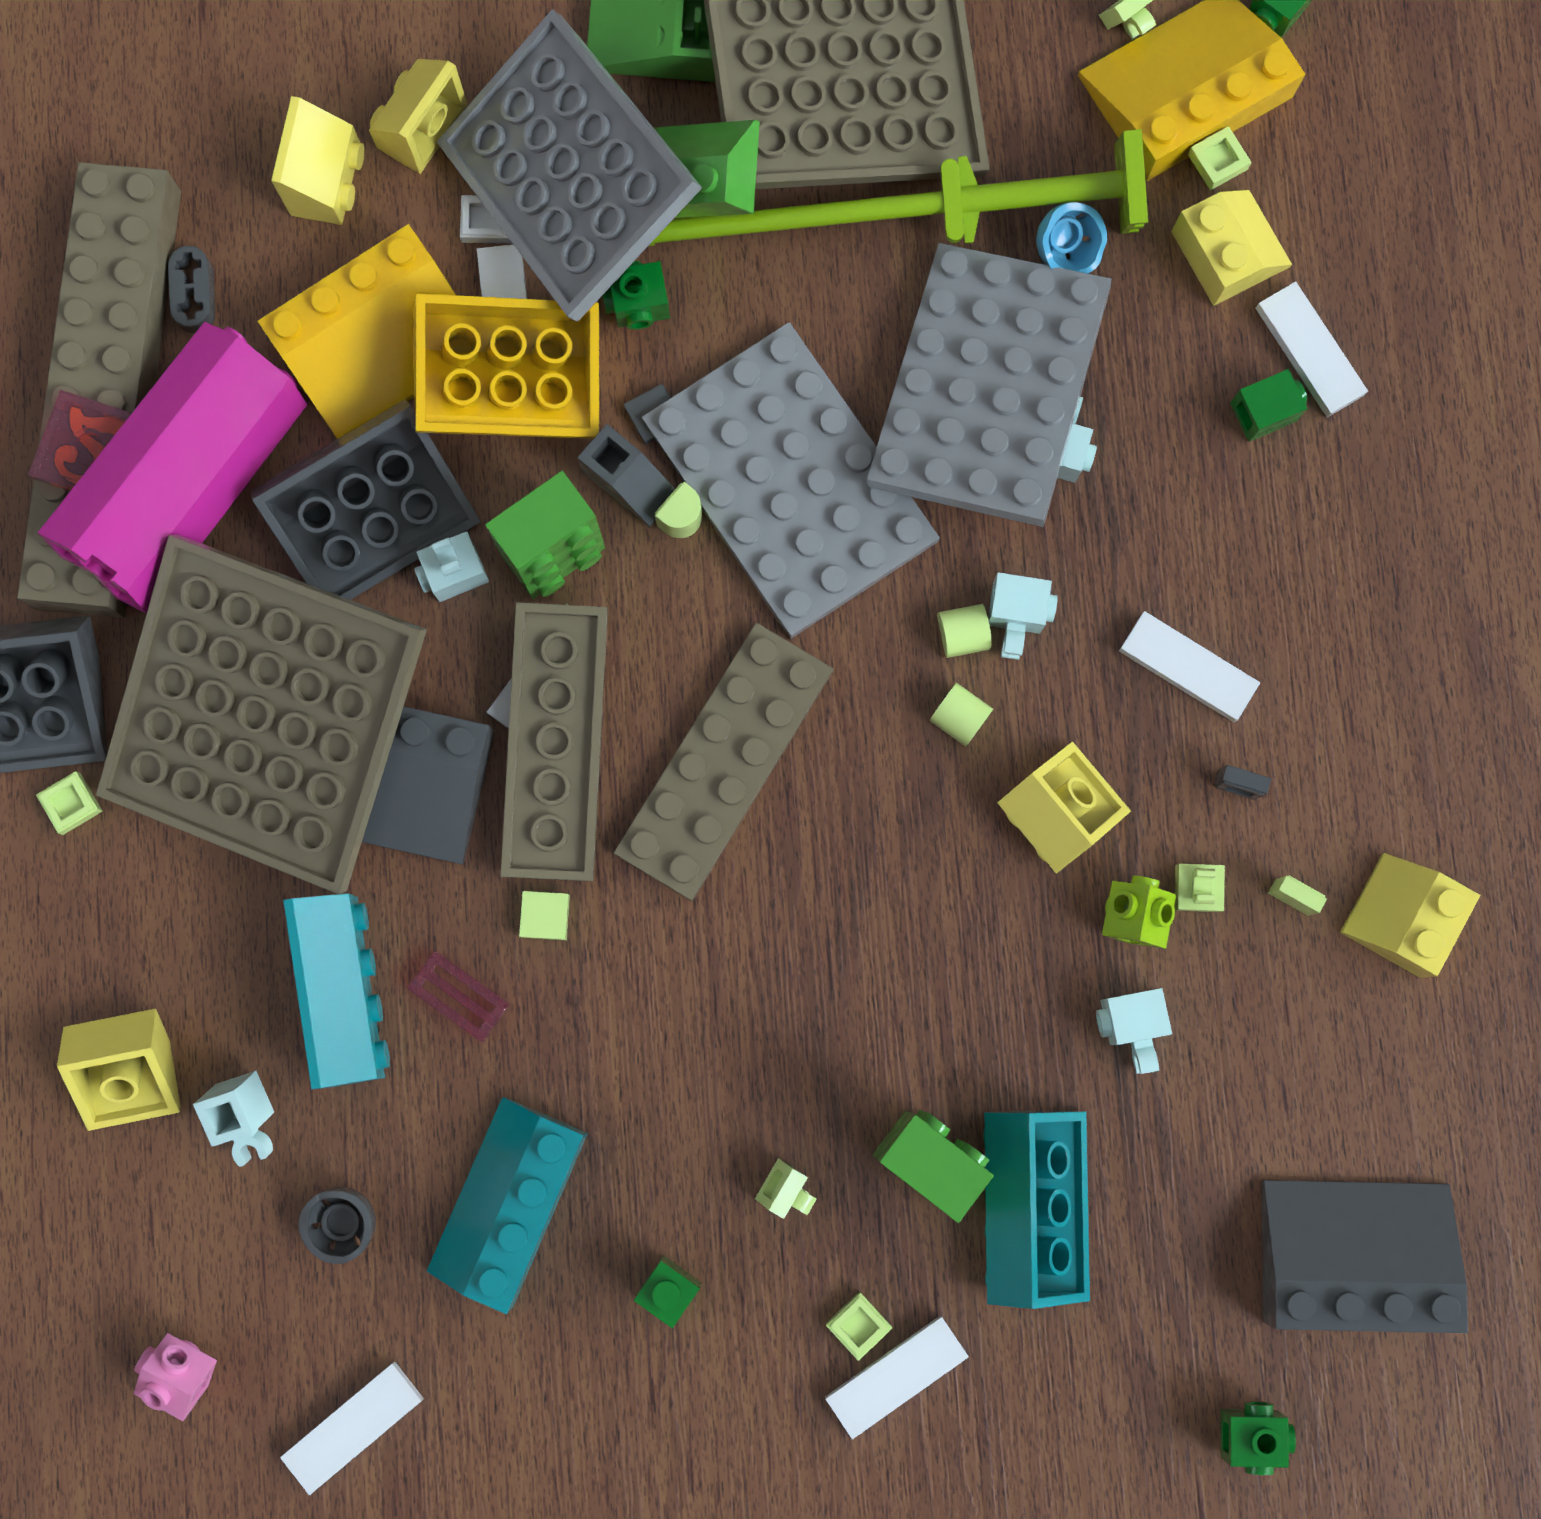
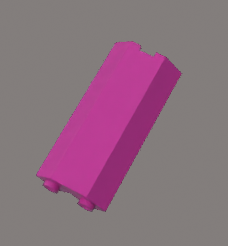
(175, 462)

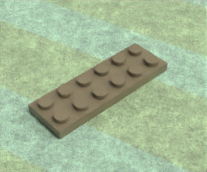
(554, 742)
(723, 762)

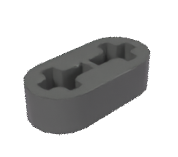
(181, 290)

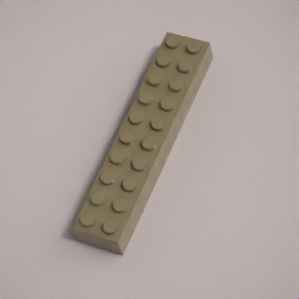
(102, 342)

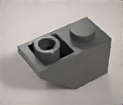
(625, 474)

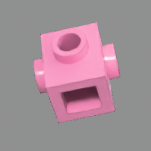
(173, 1376)

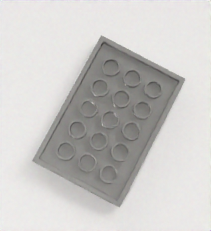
(567, 165)
(990, 384)
(787, 480)

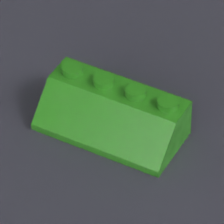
(722, 162)

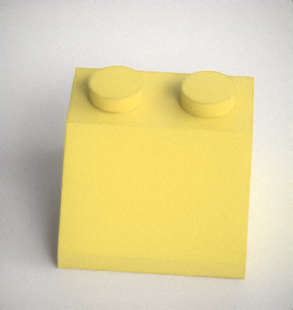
(418, 112)
(317, 163)
(1229, 244)
(1064, 807)
(1410, 915)
(119, 1069)

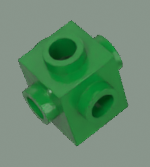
(638, 296)
(1256, 1438)

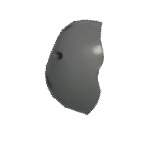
(342, 1220)

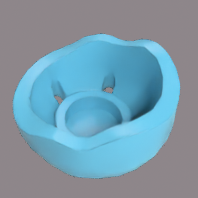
(1063, 233)

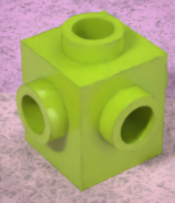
(1139, 912)

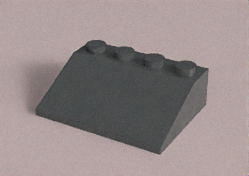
(364, 504)
(50, 695)
(431, 786)
(1362, 1257)

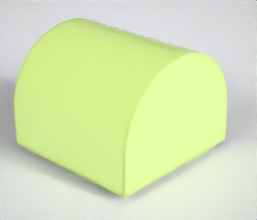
(680, 513)
(965, 630)
(961, 714)

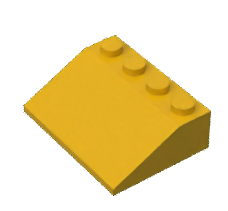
(1193, 79)
(355, 331)
(504, 367)

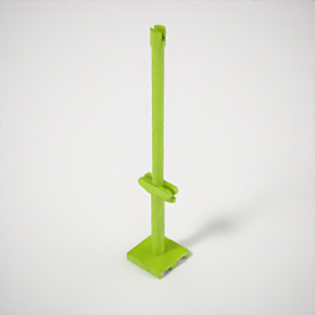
(958, 201)

